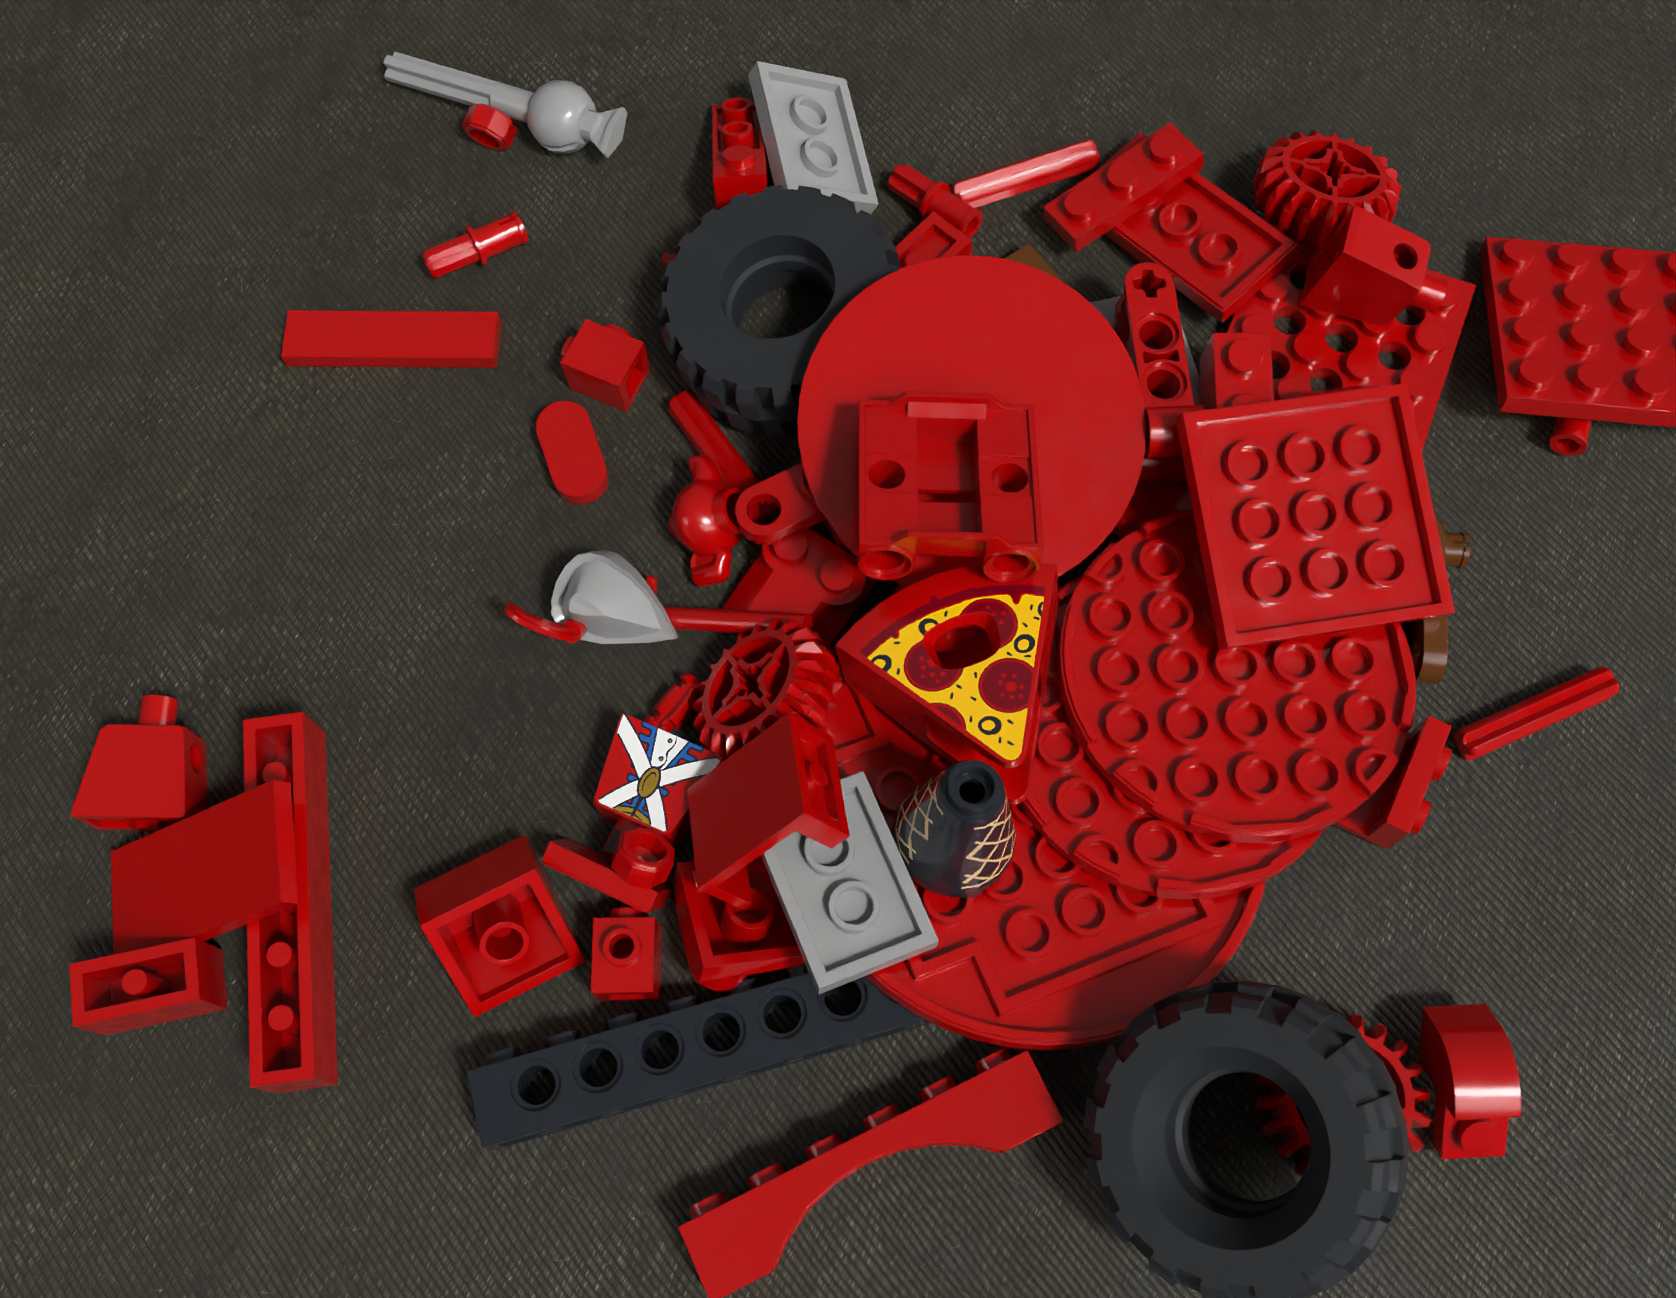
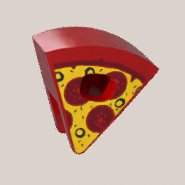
(961, 665)

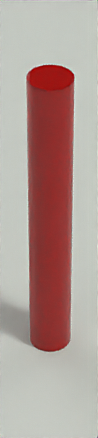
(729, 620)

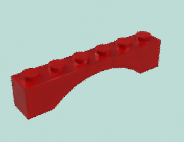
(746, 1236)

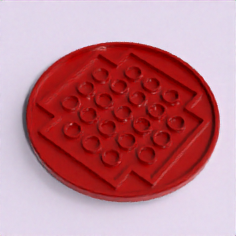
(1048, 946)

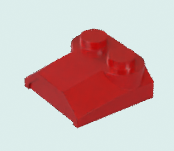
(806, 577)
(733, 942)

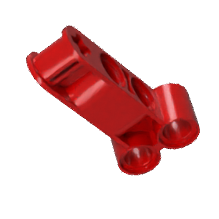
(1151, 316)

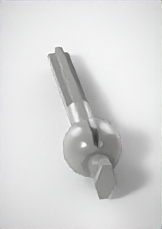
(557, 113)

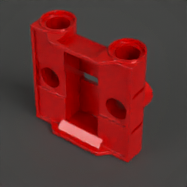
(948, 448)

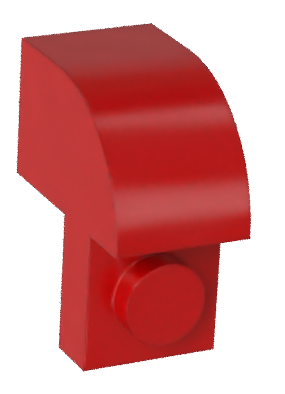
(1473, 1080)

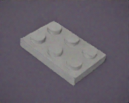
(812, 133)
(853, 902)

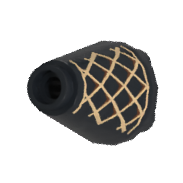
(956, 830)

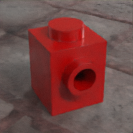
(605, 364)
(626, 956)

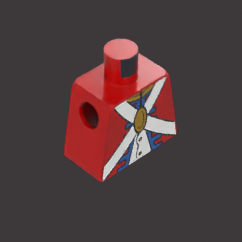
(649, 781)

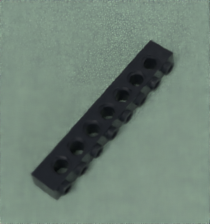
(501, 1085)

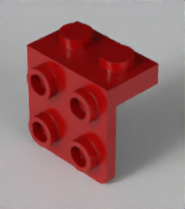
(1399, 802)

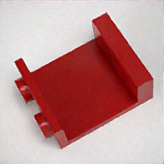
(760, 797)

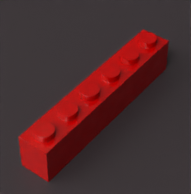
(293, 949)

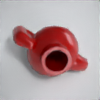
(707, 522)

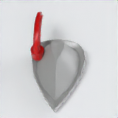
(601, 602)

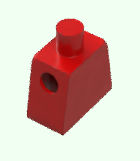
(1371, 271)
(144, 772)

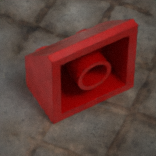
(497, 926)

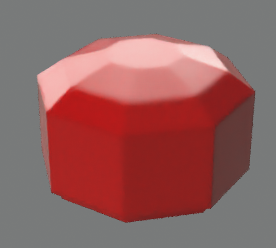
(489, 127)
(643, 857)

